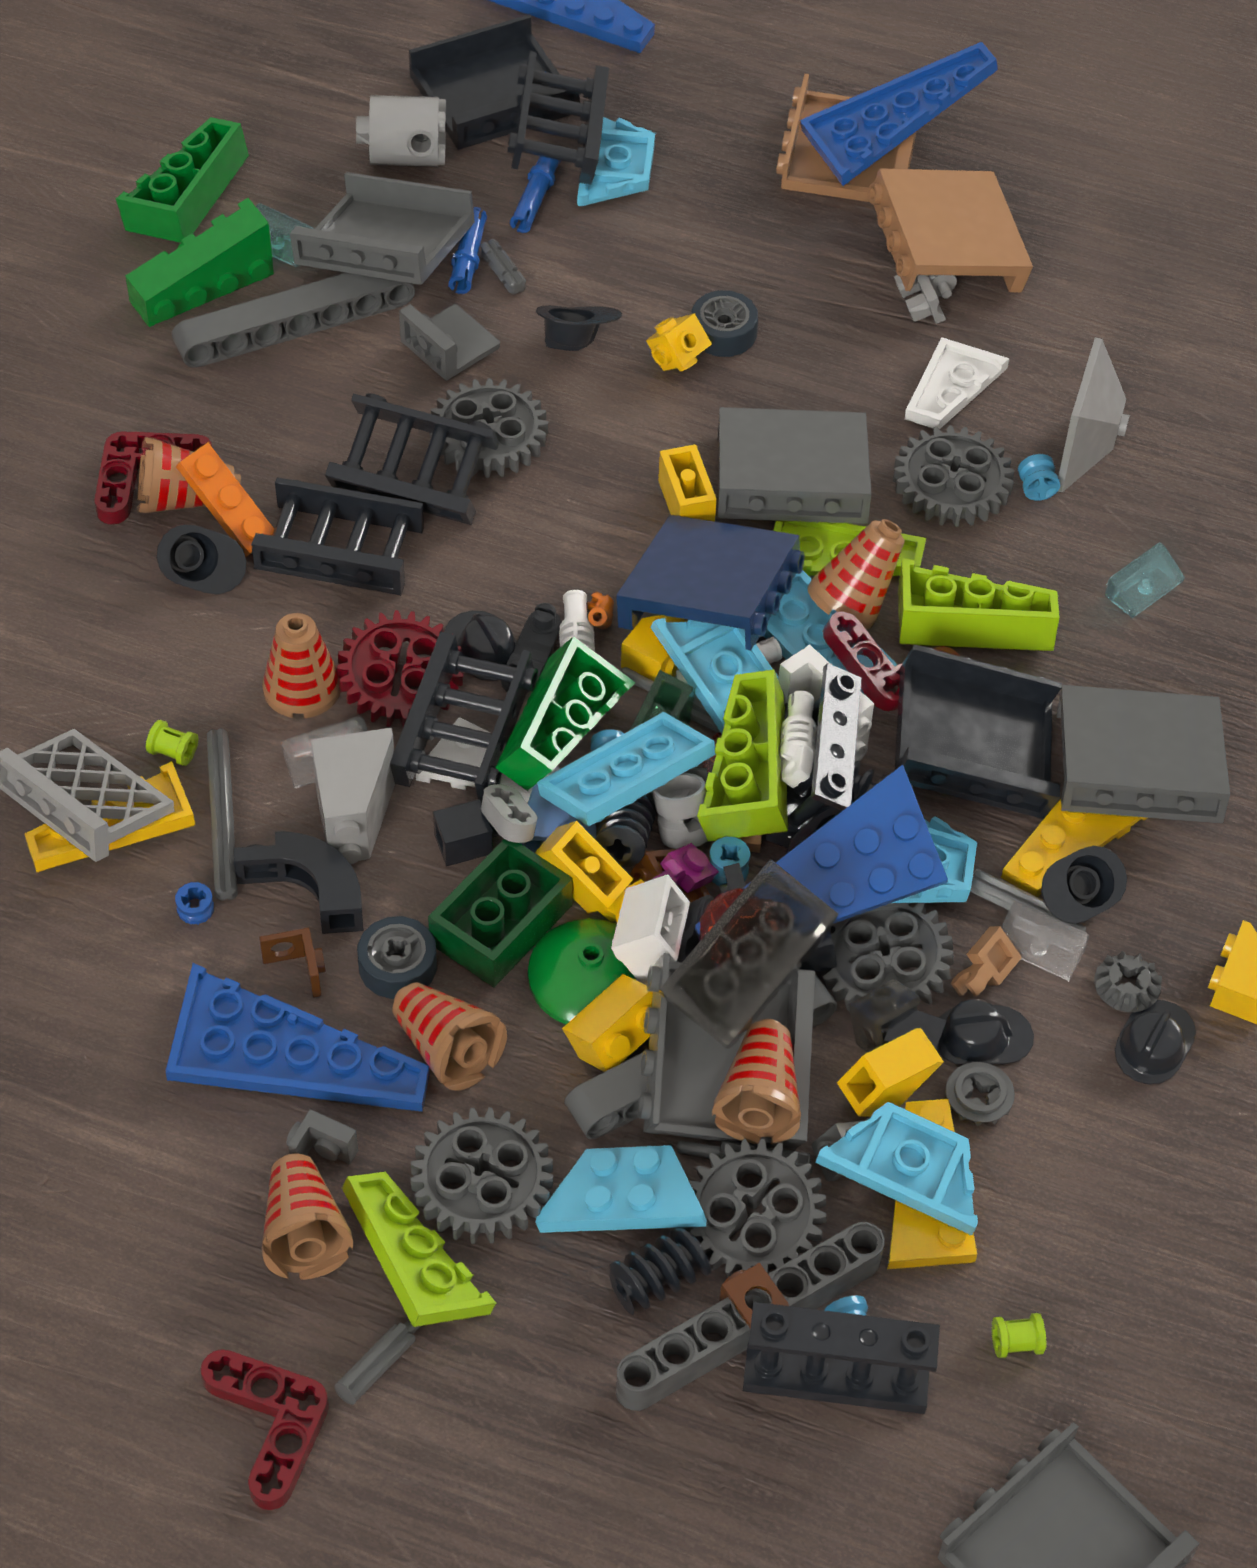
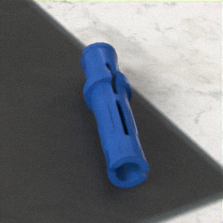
(540, 179)
(466, 258)

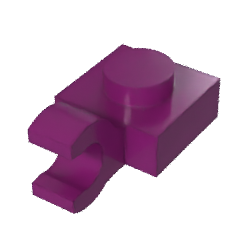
(688, 868)

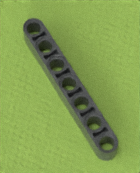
(286, 316)
(614, 1095)
(724, 1319)

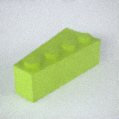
(973, 611)
(746, 782)

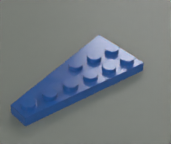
(869, 852)
(275, 1048)

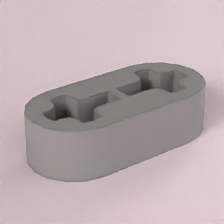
(509, 813)

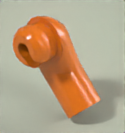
(600, 610)

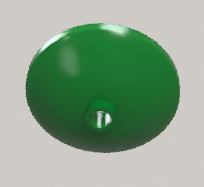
(562, 976)

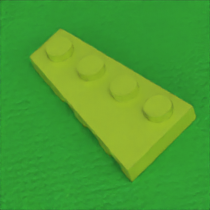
(826, 539)
(413, 1256)

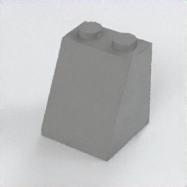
(353, 788)

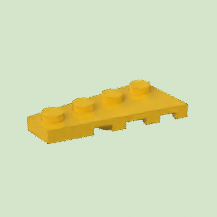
(1058, 837)
(52, 850)
(919, 1238)

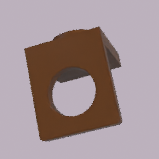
(301, 947)
(742, 1282)

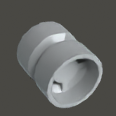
(678, 810)

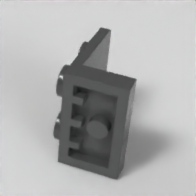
(447, 340)

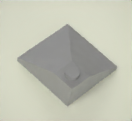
(1095, 417)

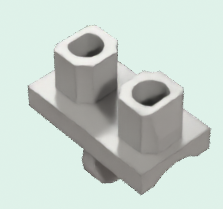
(927, 301)

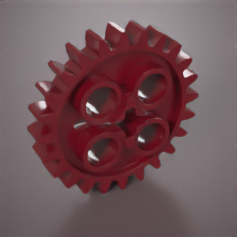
(364, 662)

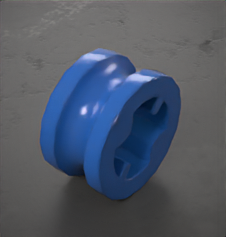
(191, 891)

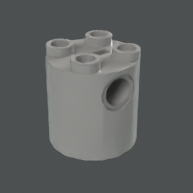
(404, 130)

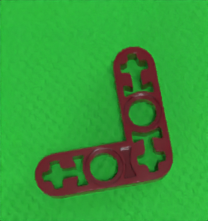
(128, 463)
(874, 680)
(288, 1418)

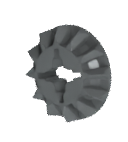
(1127, 996)
(986, 1079)

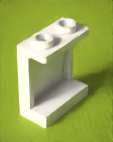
(804, 673)

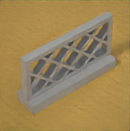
(59, 805)

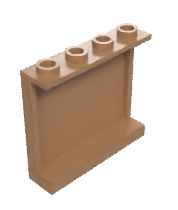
(806, 170)
(949, 225)

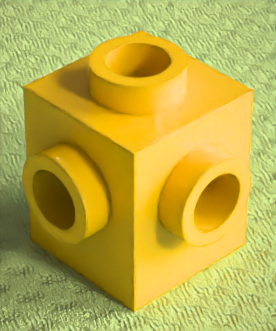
(678, 342)

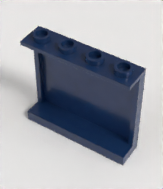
(712, 575)

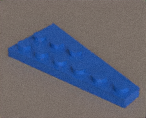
(600, 19)
(876, 121)

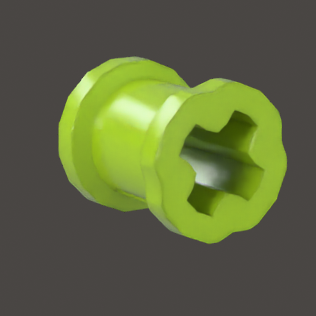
(171, 743)
(1018, 1335)

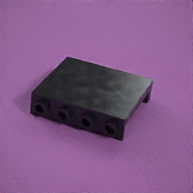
(480, 78)
(976, 731)

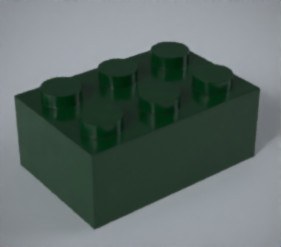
(501, 911)

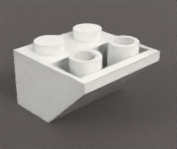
(650, 925)

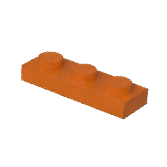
(224, 496)

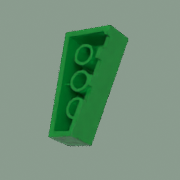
(187, 183)
(204, 266)
(561, 710)

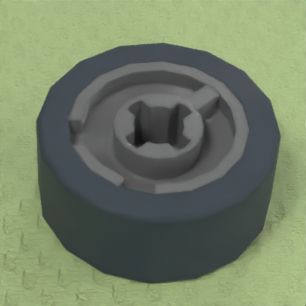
(728, 321)
(388, 972)

